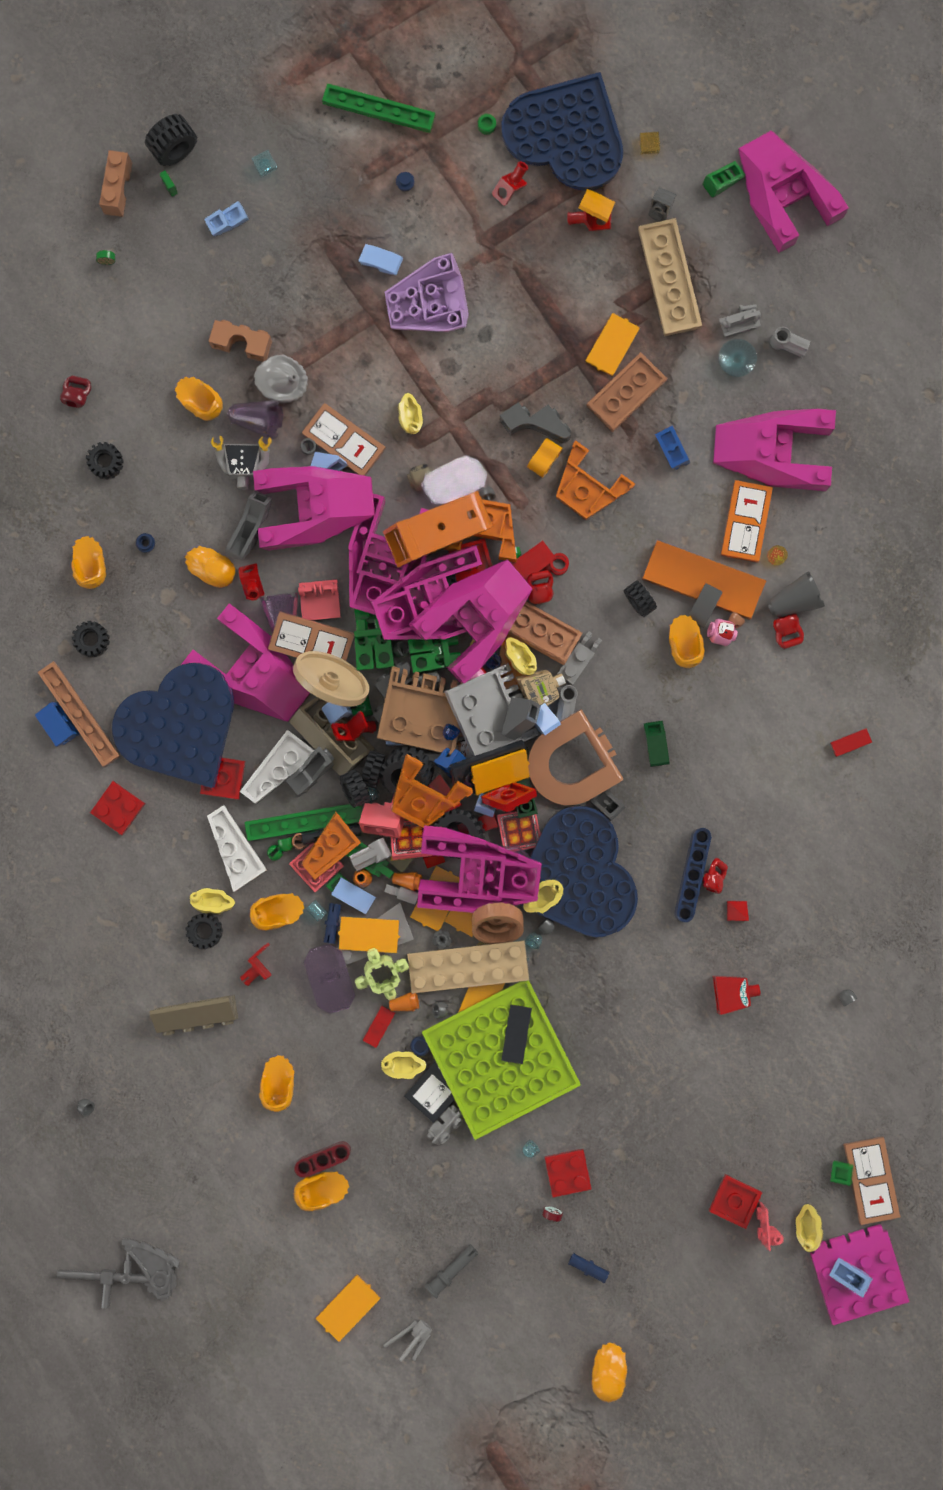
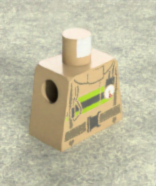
(540, 686)

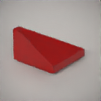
(737, 911)

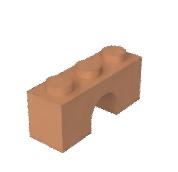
(116, 173)
(225, 335)

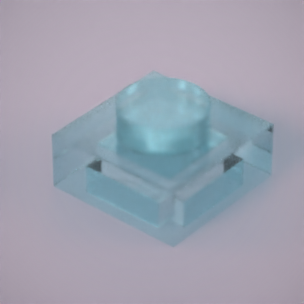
(264, 163)

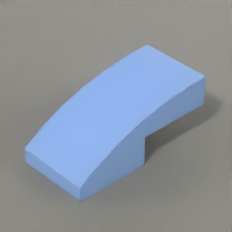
(225, 220)
(380, 258)
(353, 895)

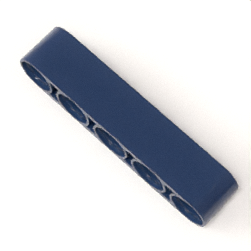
(699, 867)

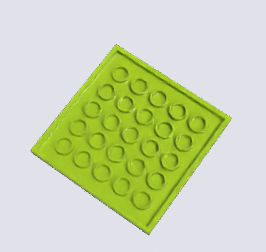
(470, 1056)

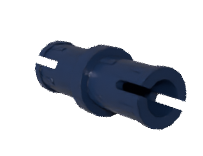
(332, 923)
(588, 1268)

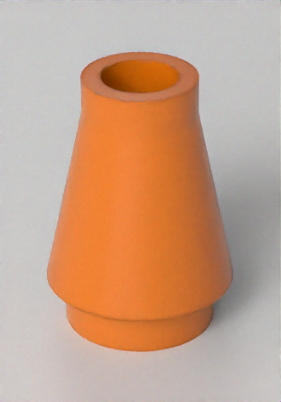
(407, 880)
(367, 881)
(406, 1002)

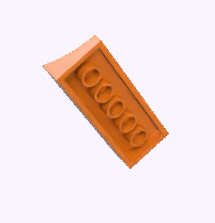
(689, 572)

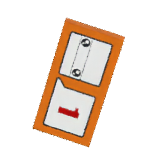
(746, 521)

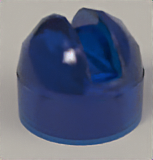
(491, 663)
(450, 732)

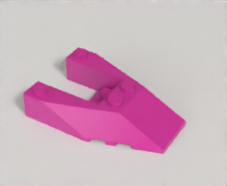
(779, 178)
(763, 448)
(326, 504)
(372, 563)
(417, 590)
(484, 607)
(260, 677)
(486, 873)

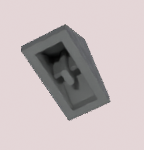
(608, 804)

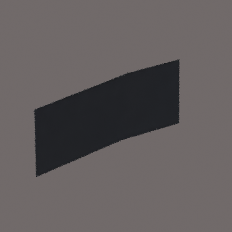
(516, 1034)

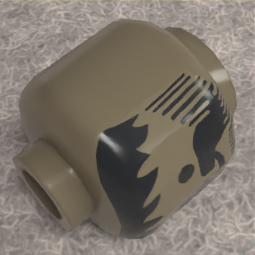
(417, 475)

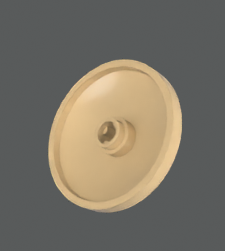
(331, 678)

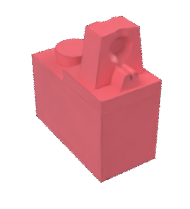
(380, 820)

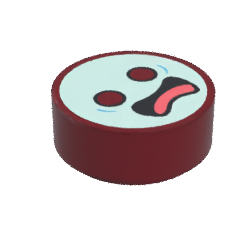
(552, 1214)

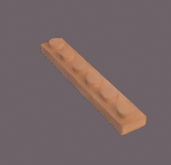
(79, 714)

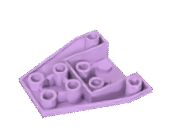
(429, 298)

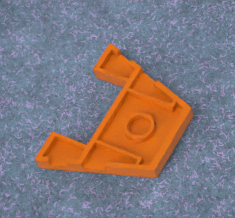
(582, 491)
(502, 530)
(420, 802)

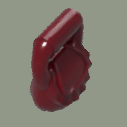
(75, 396)

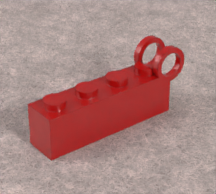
(540, 559)

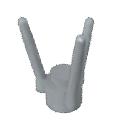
(420, 1332)

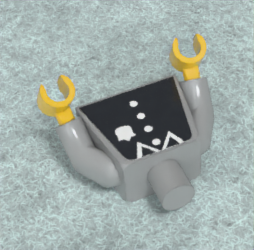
(242, 459)

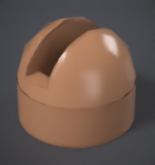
(736, 619)
(297, 837)

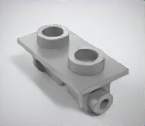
(740, 322)
(452, 1121)

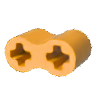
(544, 457)

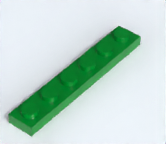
(378, 108)
(300, 822)

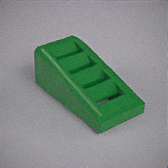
(714, 186)

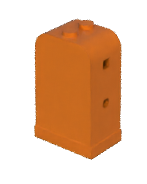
(437, 528)

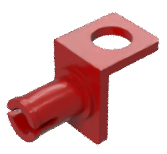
(511, 183)
(589, 220)
(251, 582)
(353, 728)
(256, 969)

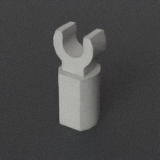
(402, 893)

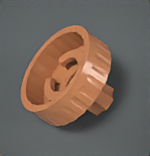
(503, 923)

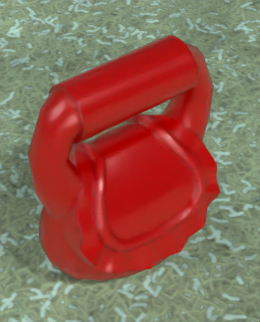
(541, 592)
(785, 626)
(713, 880)

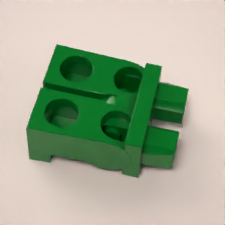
(371, 640)
(436, 656)

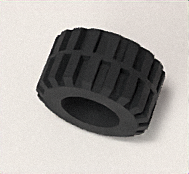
(171, 140)
(391, 767)
(466, 817)

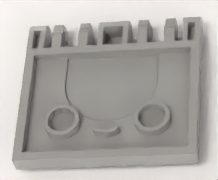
(482, 710)

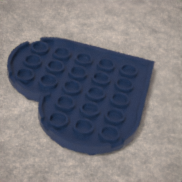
(567, 129)
(179, 726)
(581, 853)

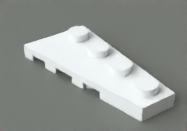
(277, 767)
(237, 854)

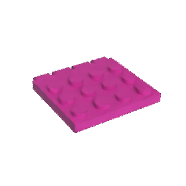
(869, 1253)

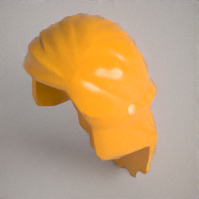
(199, 398)
(88, 563)
(210, 566)
(686, 642)
(276, 911)
(277, 1084)
(320, 1190)
(609, 1373)

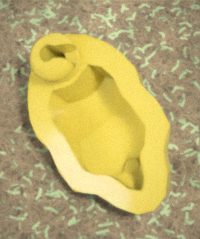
(410, 414)
(520, 656)
(548, 896)
(211, 901)
(402, 1065)
(809, 1228)

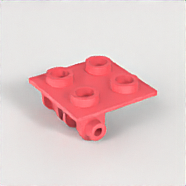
(319, 600)
(767, 1234)

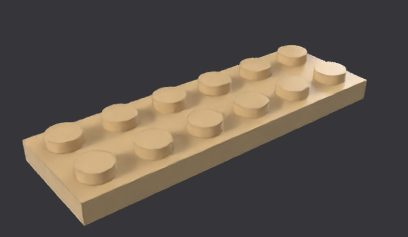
(670, 277)
(468, 966)

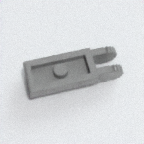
(578, 659)

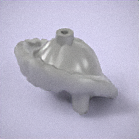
(281, 379)

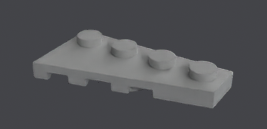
(405, 933)

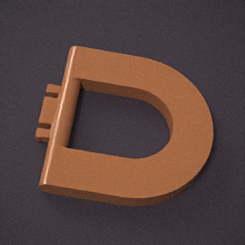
(587, 787)

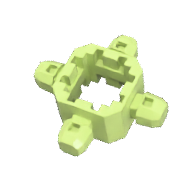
(375, 961)

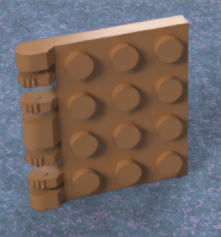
(416, 714)

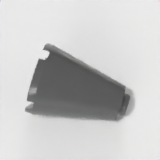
(797, 597)

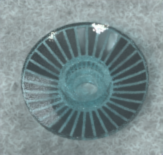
(737, 349)

